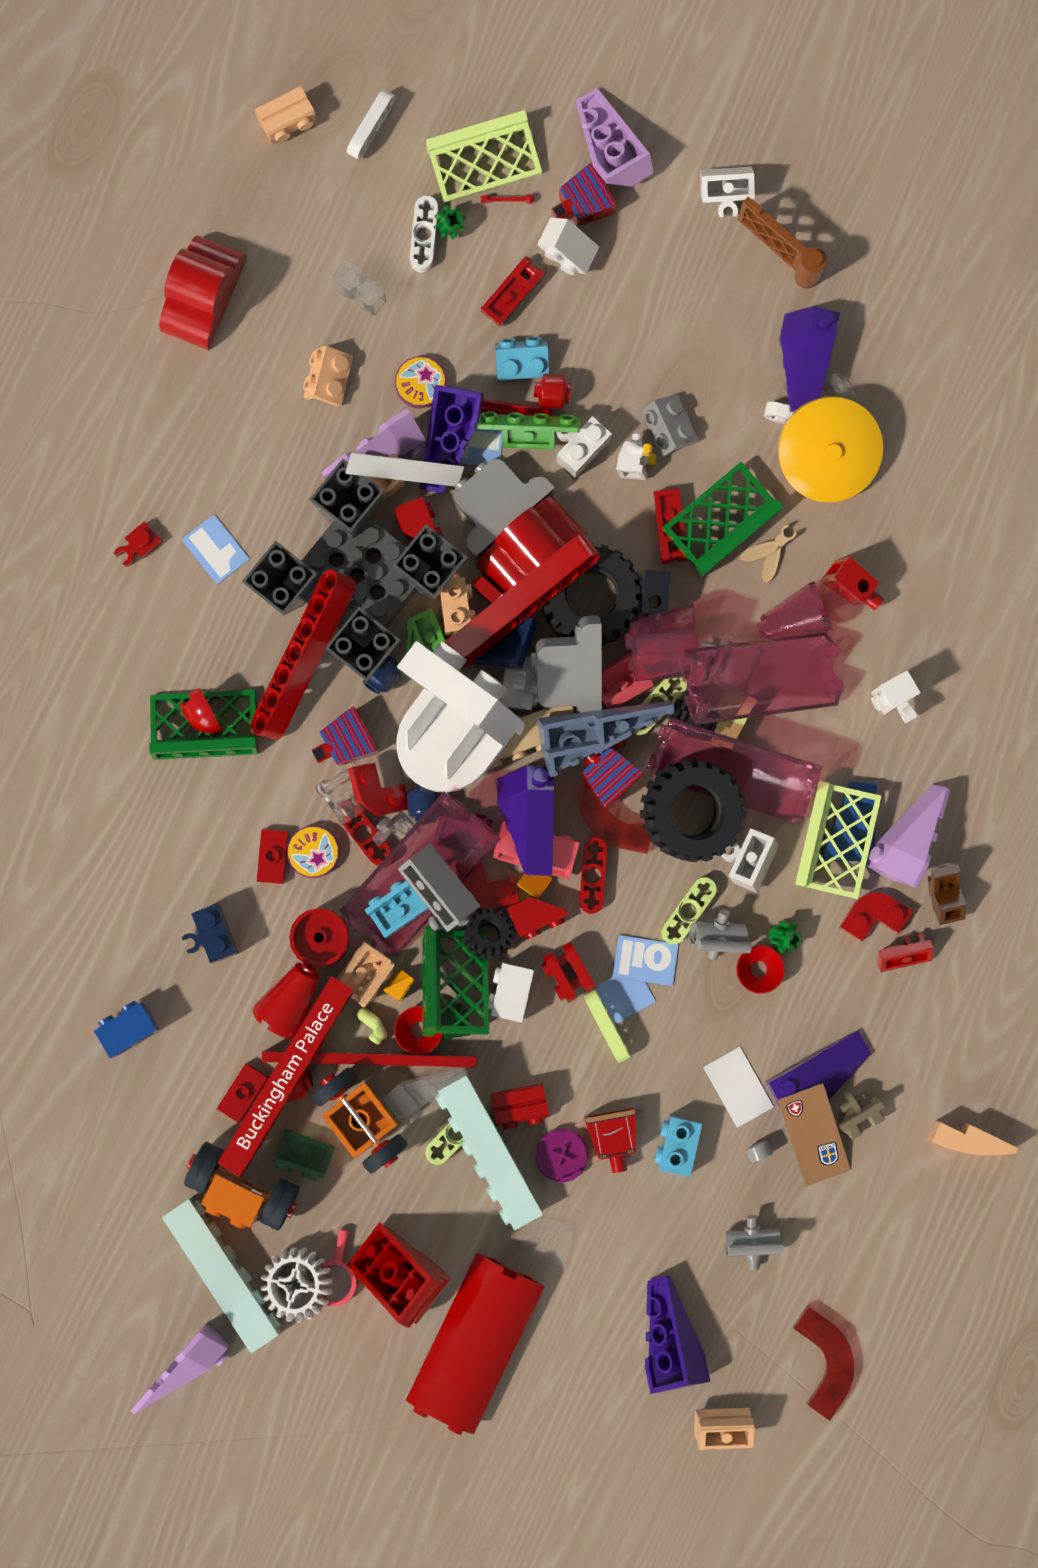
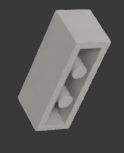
(438, 887)

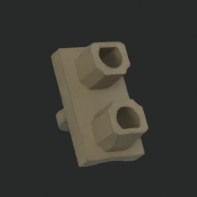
(857, 1110)

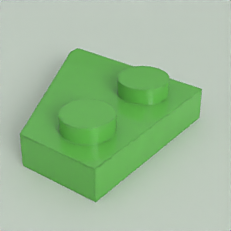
(425, 630)

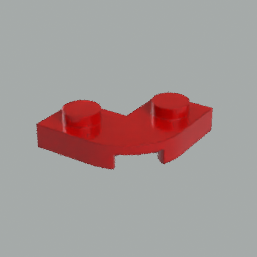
(368, 791)
(491, 894)
(872, 908)

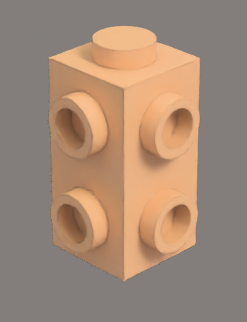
(455, 604)

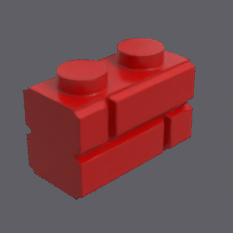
(519, 1105)

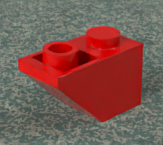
(414, 516)
(534, 914)

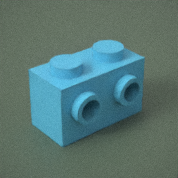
(678, 1146)

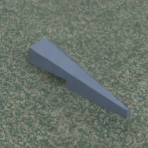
(578, 735)

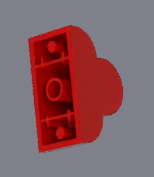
(199, 290)
(527, 543)
(398, 1275)

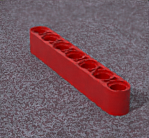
(524, 599)
(303, 654)

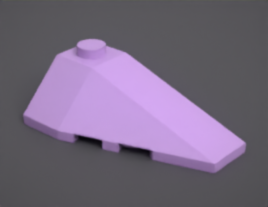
(611, 143)
(396, 436)
(904, 848)
(196, 1358)

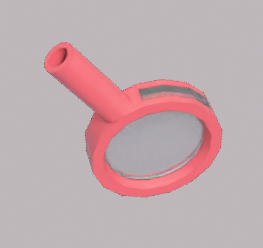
(343, 1278)

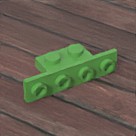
(529, 431)

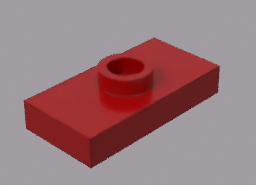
(272, 856)
(242, 1093)

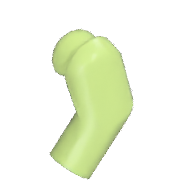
(371, 1020)

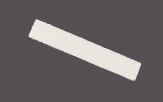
(404, 469)

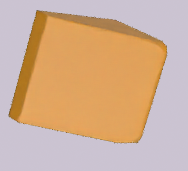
(534, 884)

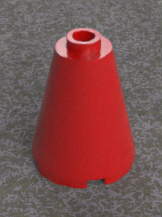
(288, 1000)

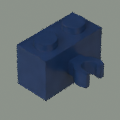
(213, 934)

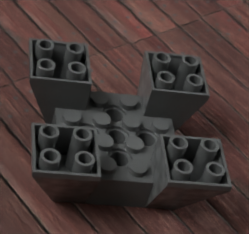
(402, 571)

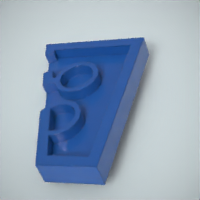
(858, 831)

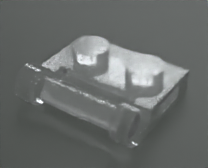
(345, 805)

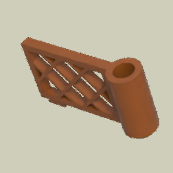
(806, 262)

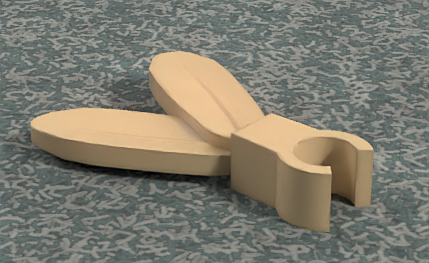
(771, 551)

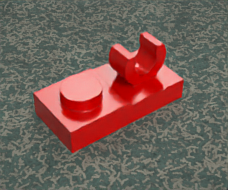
(905, 955)

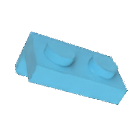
(521, 358)
(396, 908)

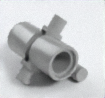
(719, 936)
(753, 1242)

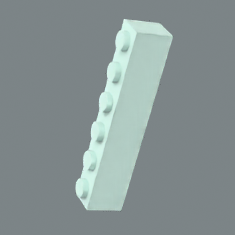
(489, 1150)
(222, 1274)

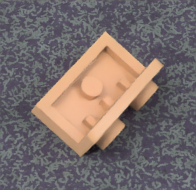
(328, 375)
(366, 973)

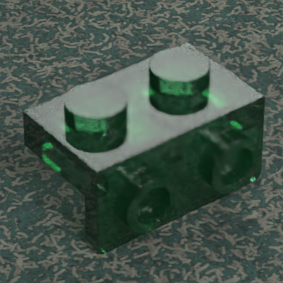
(303, 1154)

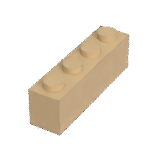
(529, 738)

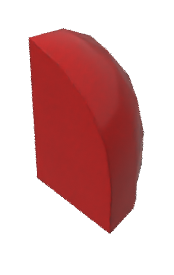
(199, 713)

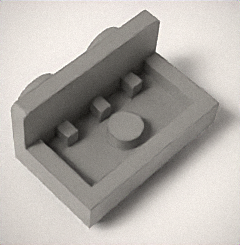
(669, 424)

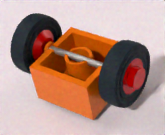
(360, 1120)

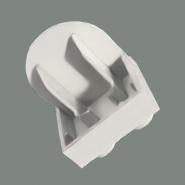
(454, 723)

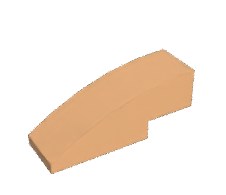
(969, 1140)

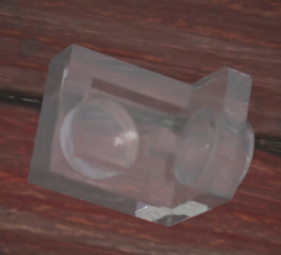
(398, 825)

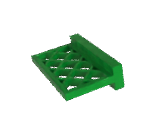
(740, 532)
(207, 746)
(432, 984)

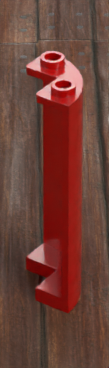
(474, 1344)

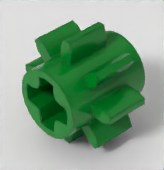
(443, 222)
(785, 937)

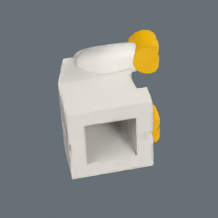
(633, 459)

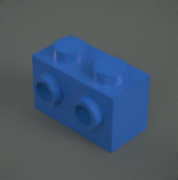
(126, 1029)

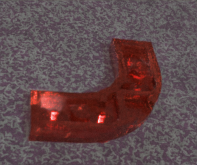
(607, 826)
(838, 1363)

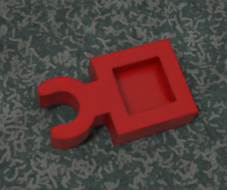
(141, 541)

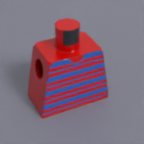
(584, 198)
(345, 740)
(609, 776)

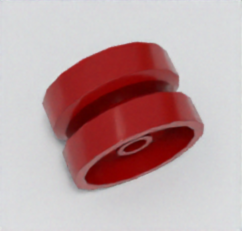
(335, 940)

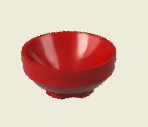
(774, 969)
(404, 1037)

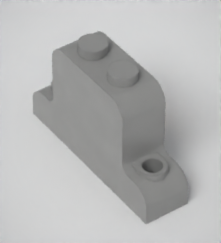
(494, 500)
(570, 668)

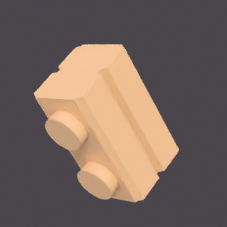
(286, 115)
(724, 1428)

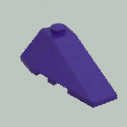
(806, 349)
(450, 428)
(528, 809)
(829, 1066)
(674, 1348)

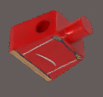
(852, 583)
(613, 1136)

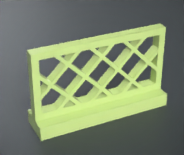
(478, 134)
(815, 833)

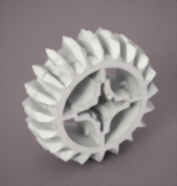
(294, 1295)

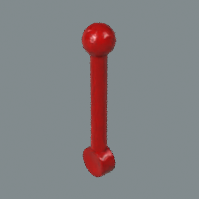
(529, 199)

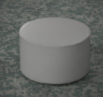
(759, 1151)

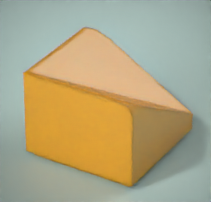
(399, 984)

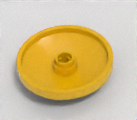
(830, 449)

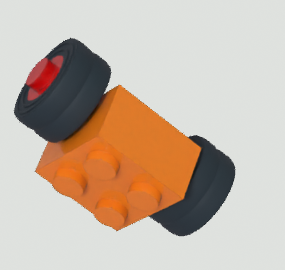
(235, 1196)

